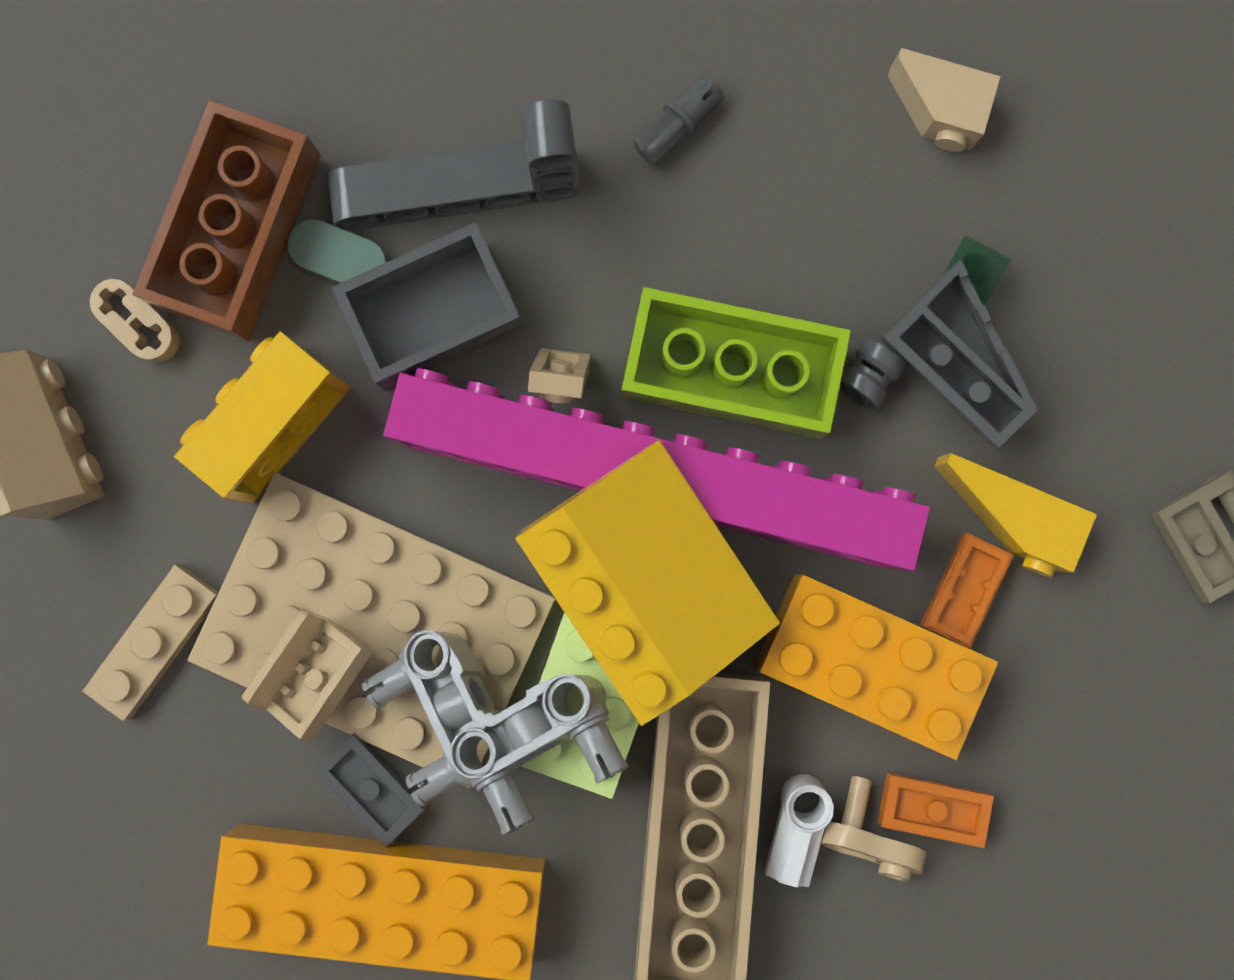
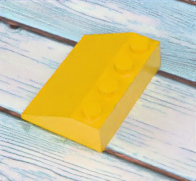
(648, 582)

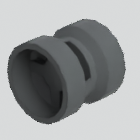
(871, 374)

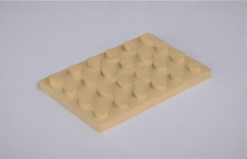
(380, 590)

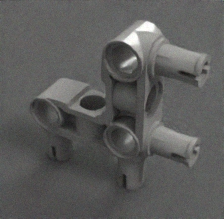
(465, 715)

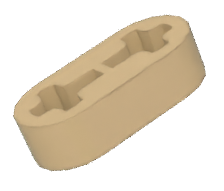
(127, 328)

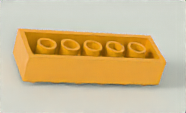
(377, 902)

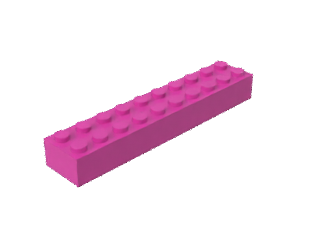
(733, 488)

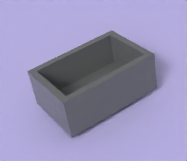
(428, 306)

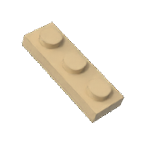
(151, 642)

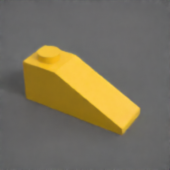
(1022, 518)

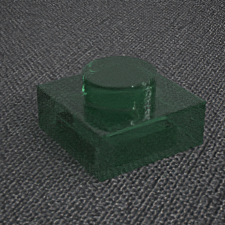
(983, 265)

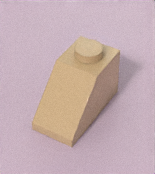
(944, 98)

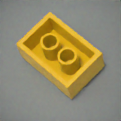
(261, 419)

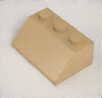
(40, 442)

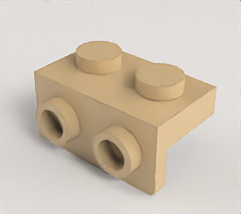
(307, 674)

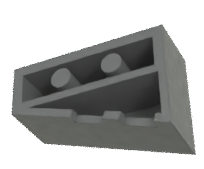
(962, 359)

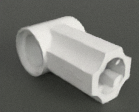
(798, 834)

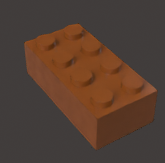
(228, 220)

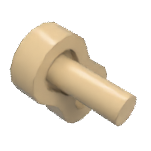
(895, 858)

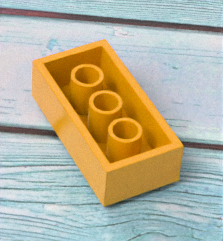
(876, 665)

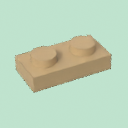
(559, 375)

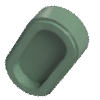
(332, 251)

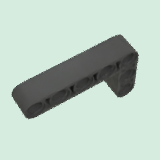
(463, 180)

